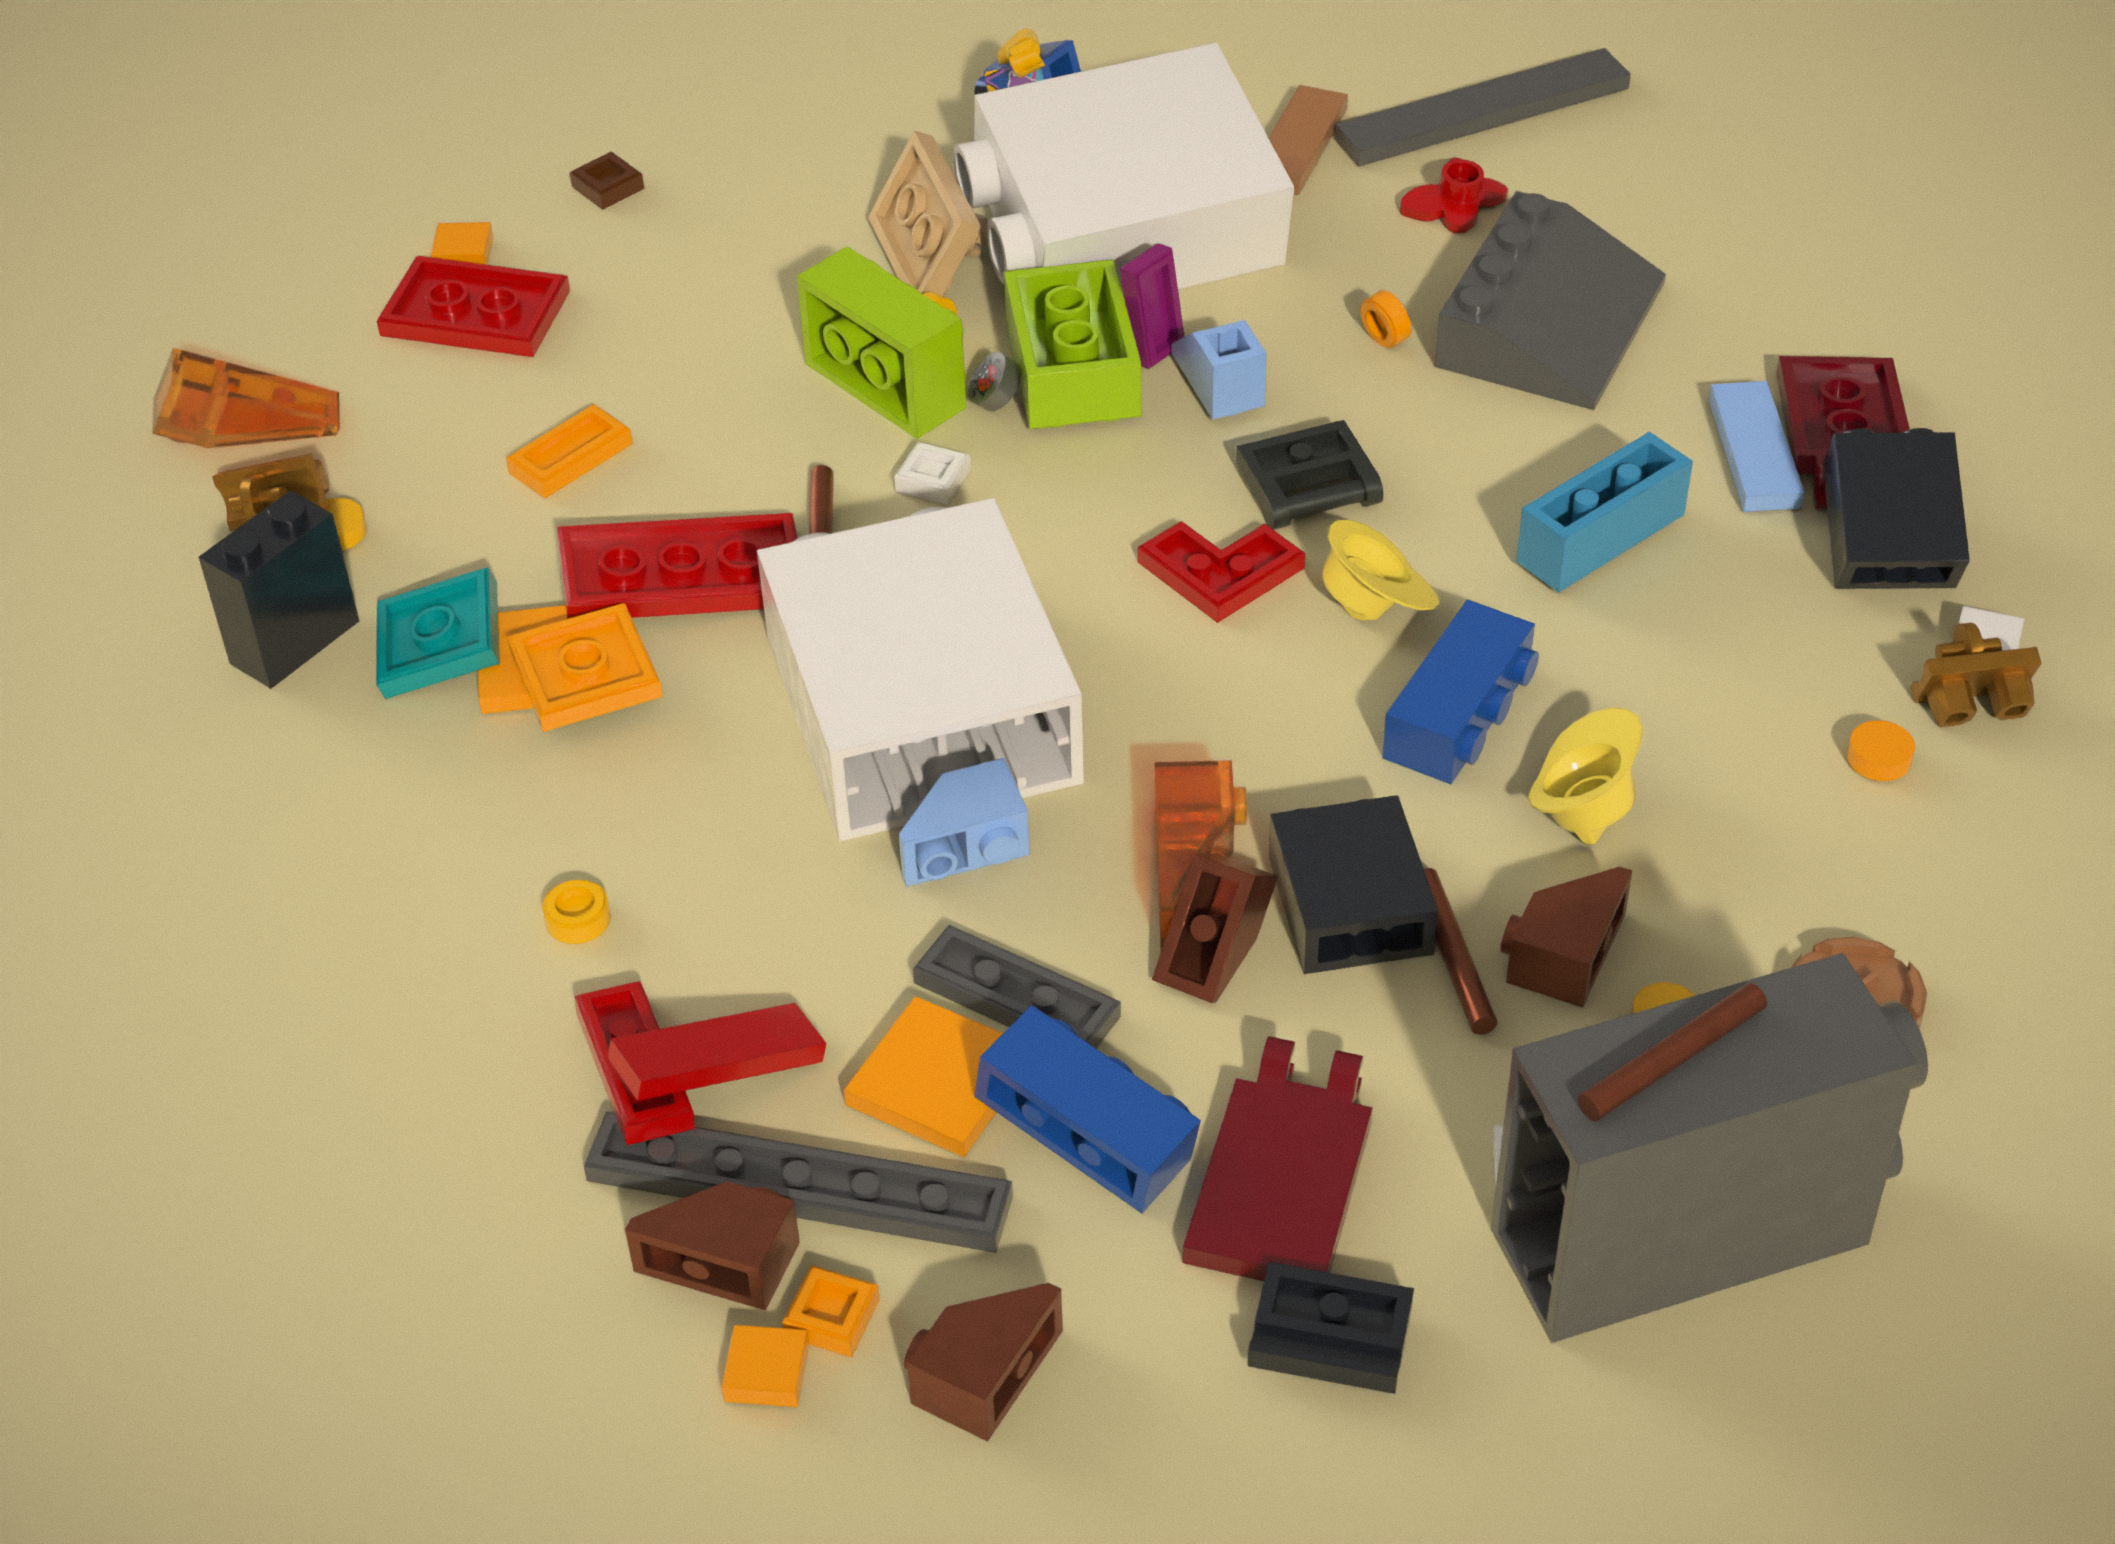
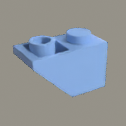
(1224, 368)
(965, 824)

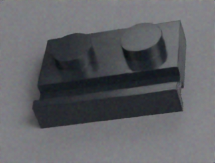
(1331, 1327)

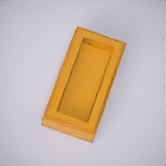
(569, 451)

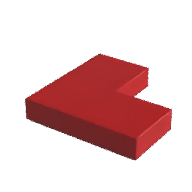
(1216, 578)

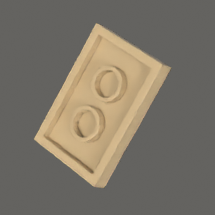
(926, 218)

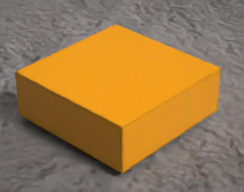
(463, 242)
(832, 1309)
(765, 1366)

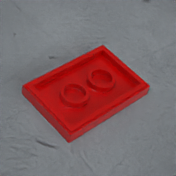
(474, 306)

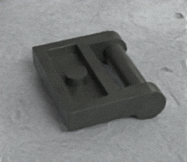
(1304, 461)

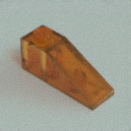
(234, 405)
(1192, 815)

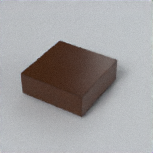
(607, 180)

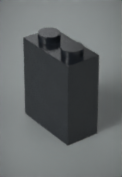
(1895, 510)
(279, 588)
(1352, 884)

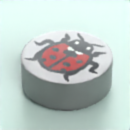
(994, 381)

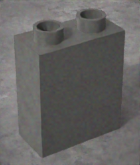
(1716, 1171)

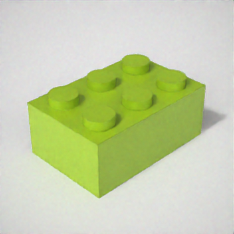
(882, 341)
(1073, 344)

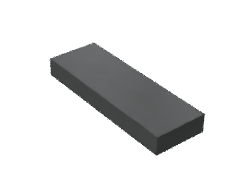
(1007, 985)

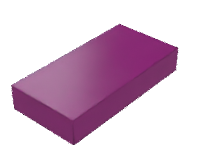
(1153, 303)

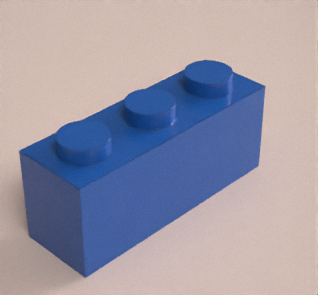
(1460, 692)
(1087, 1108)

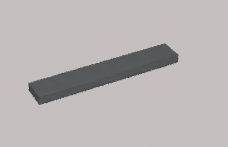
(1481, 106)
(822, 1182)

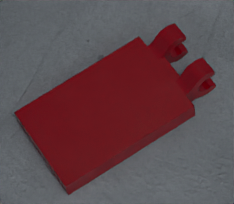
(1833, 397)
(1281, 1169)

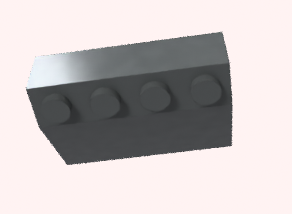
(1547, 304)

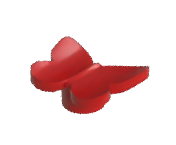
(1455, 196)

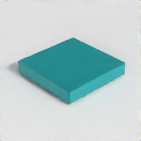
(437, 633)

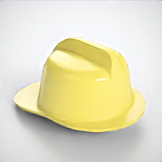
(1371, 573)
(1589, 773)

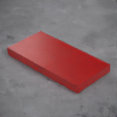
(668, 564)

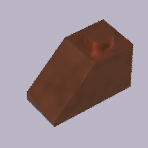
(1213, 925)
(1566, 935)
(718, 1242)
(983, 1356)

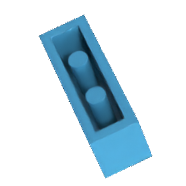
(1603, 511)

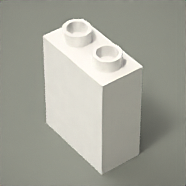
(1128, 162)
(917, 659)

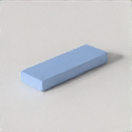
(1756, 446)

